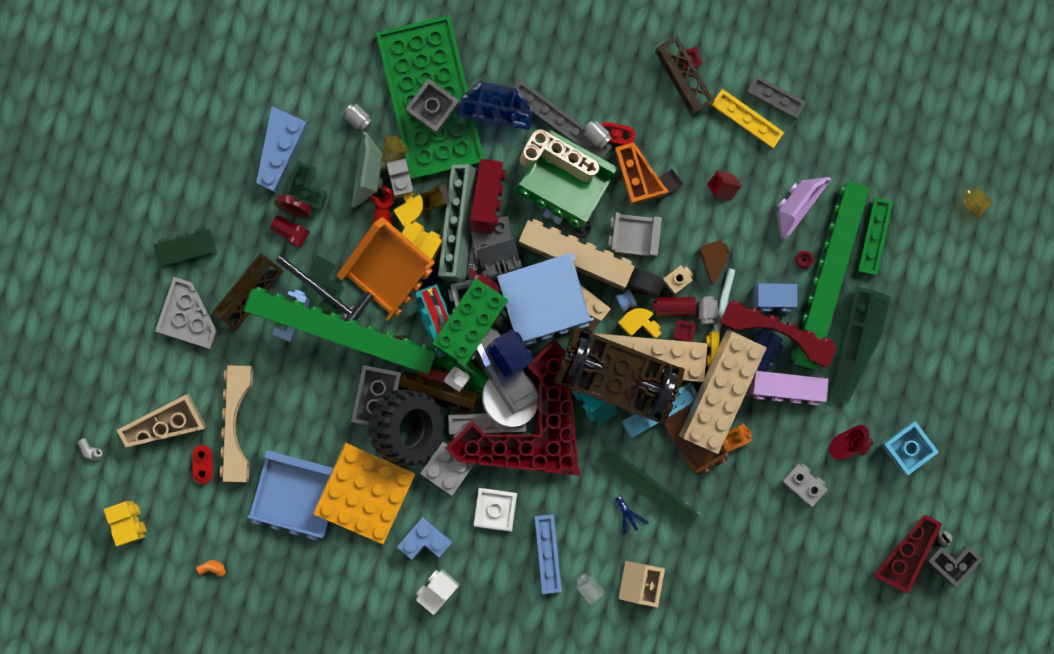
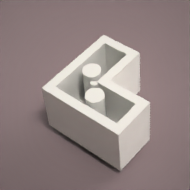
(437, 591)

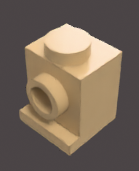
(675, 286)

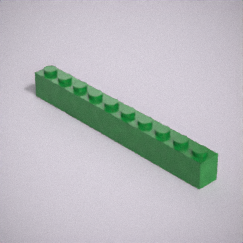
(832, 266)
(339, 331)

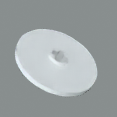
(499, 411)

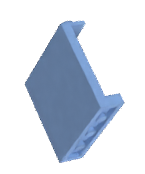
(290, 494)

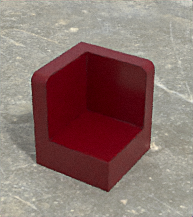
(724, 185)

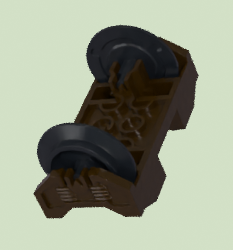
(619, 375)

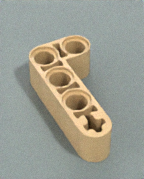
(559, 159)

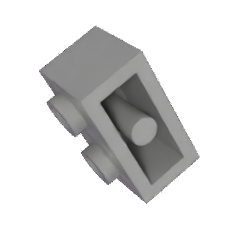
(804, 484)

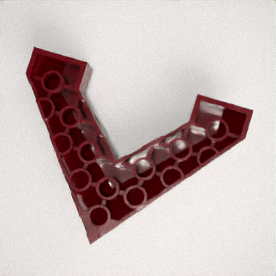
(554, 444)

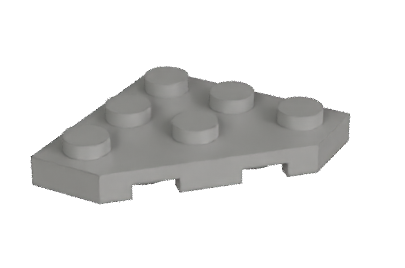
(186, 315)

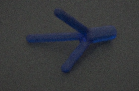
(626, 513)

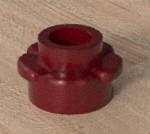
(809, 259)

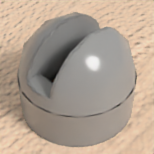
(940, 540)

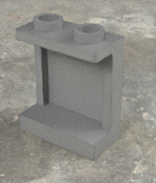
(635, 235)

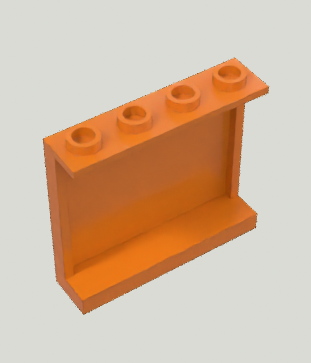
(387, 267)

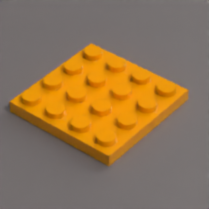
(363, 493)

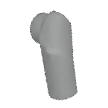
(89, 452)

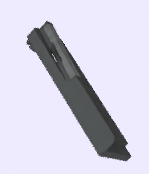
(516, 391)

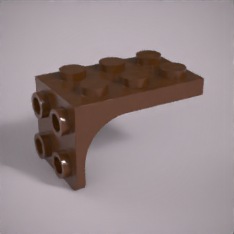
(696, 457)

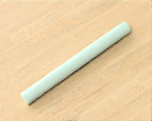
(724, 298)

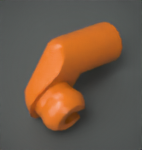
(212, 566)

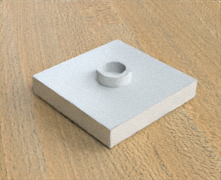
(495, 509)

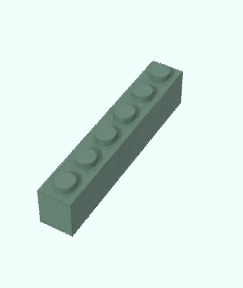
(457, 223)

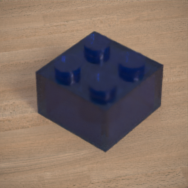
(510, 354)

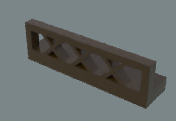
(677, 78)
(254, 274)
(440, 392)

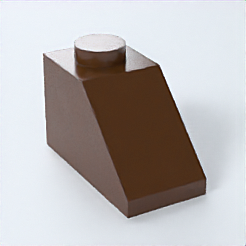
(714, 257)

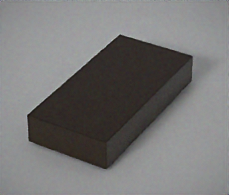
(435, 198)

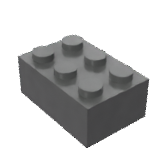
(372, 387)

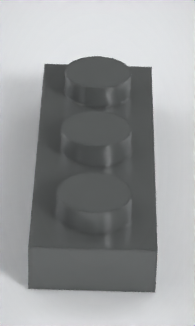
(776, 97)

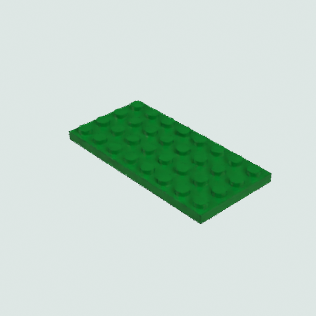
(409, 59)

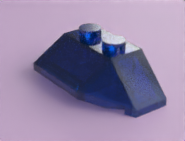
(496, 105)

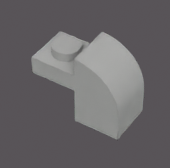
(400, 178)

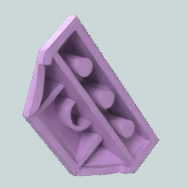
(797, 205)

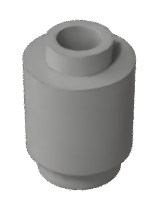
(357, 117)
(597, 134)
(708, 310)

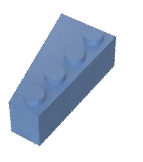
(280, 146)

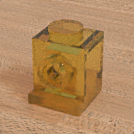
(976, 201)

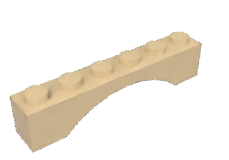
(239, 382)

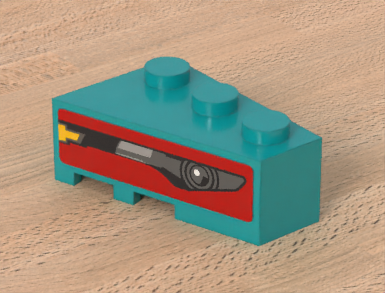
(432, 312)

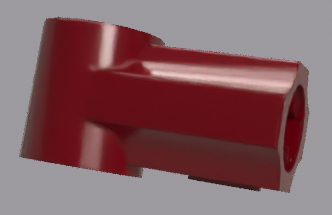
(292, 232)

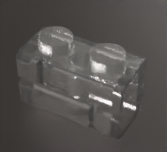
(589, 588)

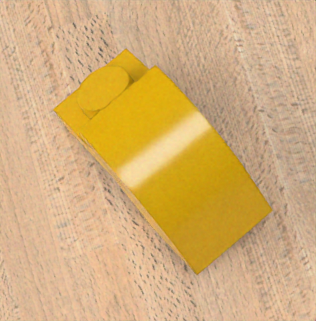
(411, 210)
(635, 319)

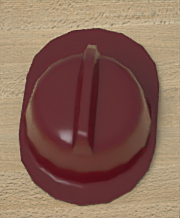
(851, 443)

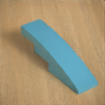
(635, 424)

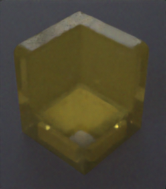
(393, 148)

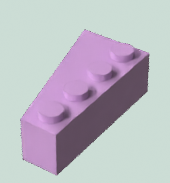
(788, 386)

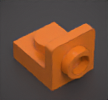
(737, 437)

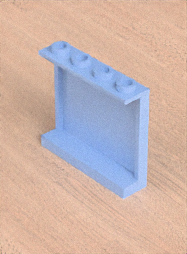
(545, 298)

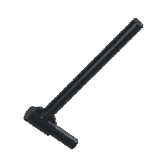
(353, 312)

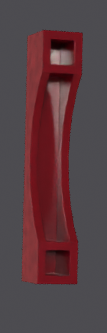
(815, 349)

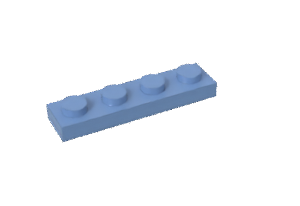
(548, 554)

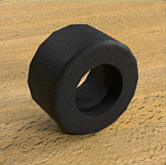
(645, 283)

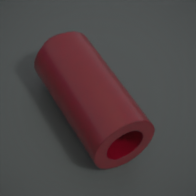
(674, 306)

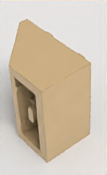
(641, 583)

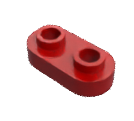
(617, 131)
(204, 464)

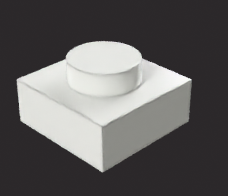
(457, 379)

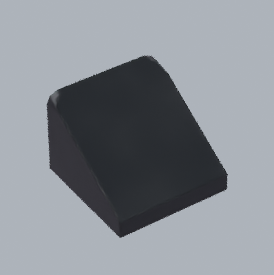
(670, 181)

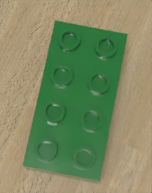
(470, 322)

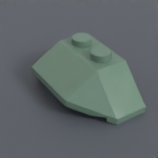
(368, 174)

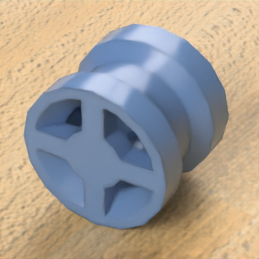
(626, 300)

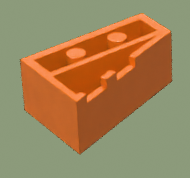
(638, 177)

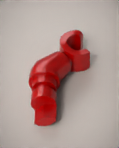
(382, 205)

